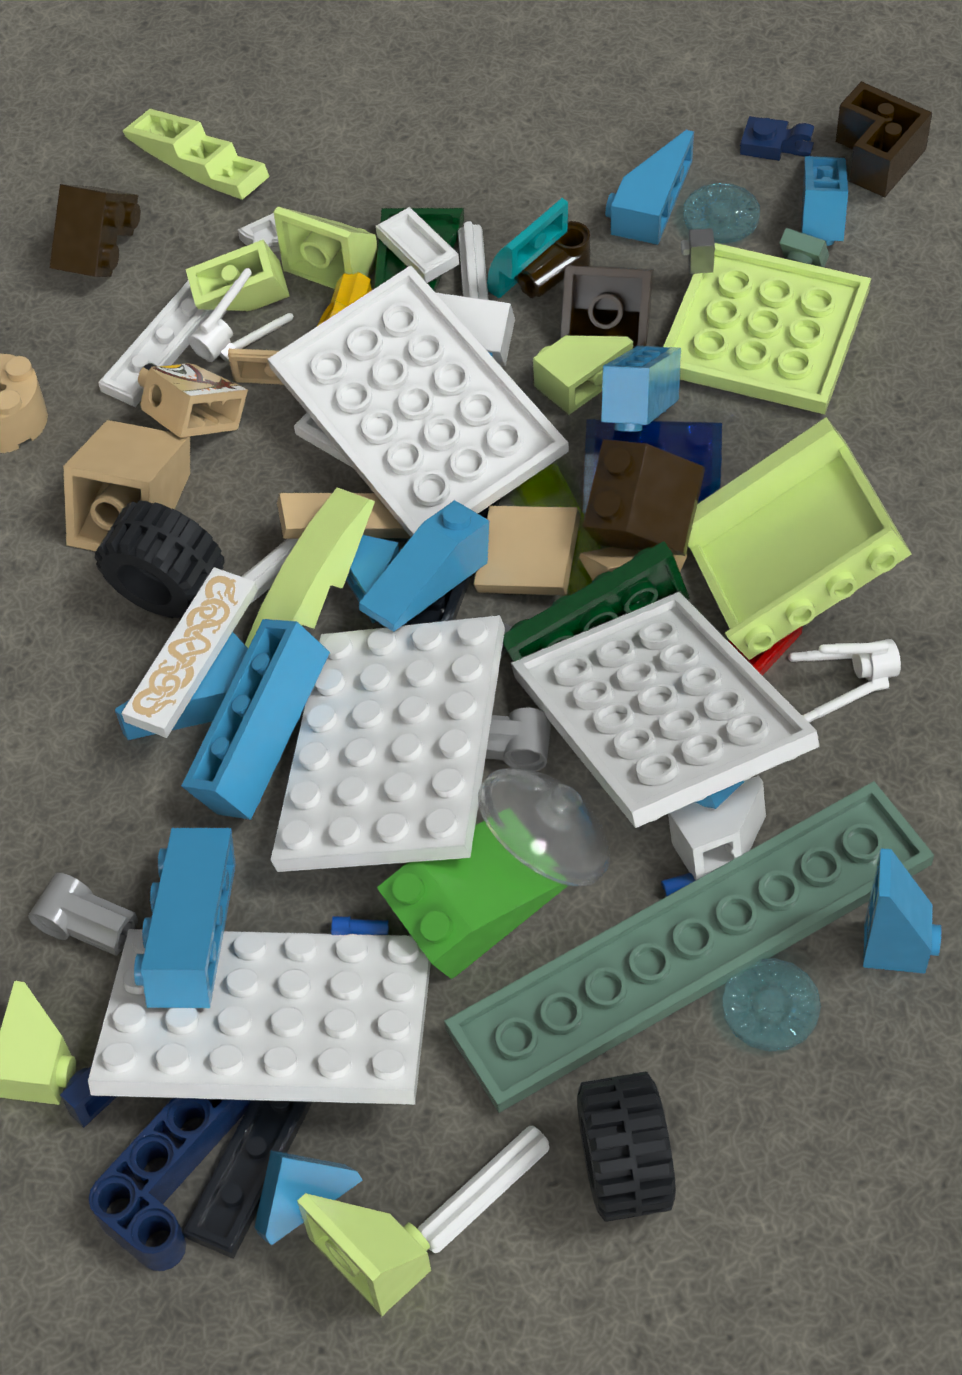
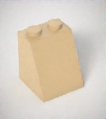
(117, 468)

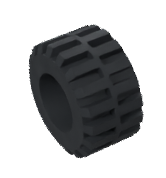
(157, 558)
(626, 1146)

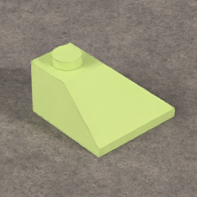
(323, 247)
(367, 1248)

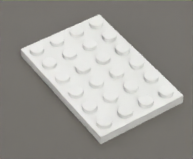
(417, 403)
(663, 708)
(392, 747)
(283, 1024)

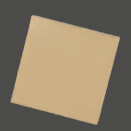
(529, 550)

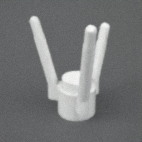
(214, 335)
(870, 660)

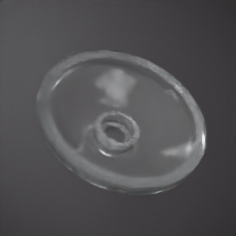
(545, 825)

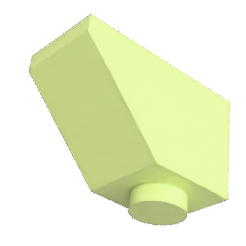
(215, 277)
(573, 368)
(32, 1051)

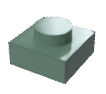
(804, 248)

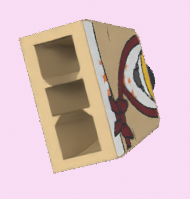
(190, 399)

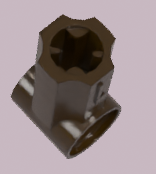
(550, 266)

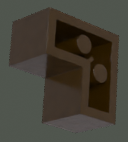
(884, 136)
(89, 226)

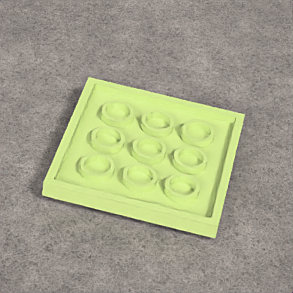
(768, 327)

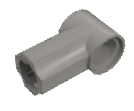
(520, 739)
(72, 910)

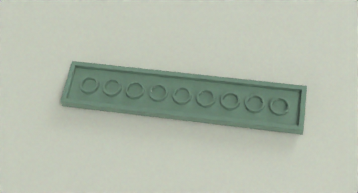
(681, 947)

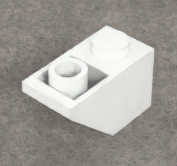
(714, 837)

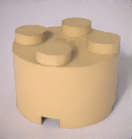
(21, 403)

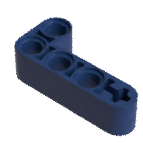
(151, 1189)

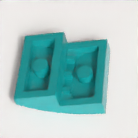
(526, 248)

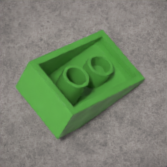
(466, 903)

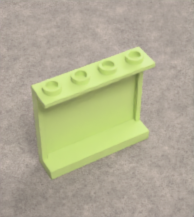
(792, 538)

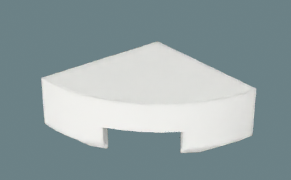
(259, 230)

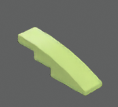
(201, 157)
(317, 561)

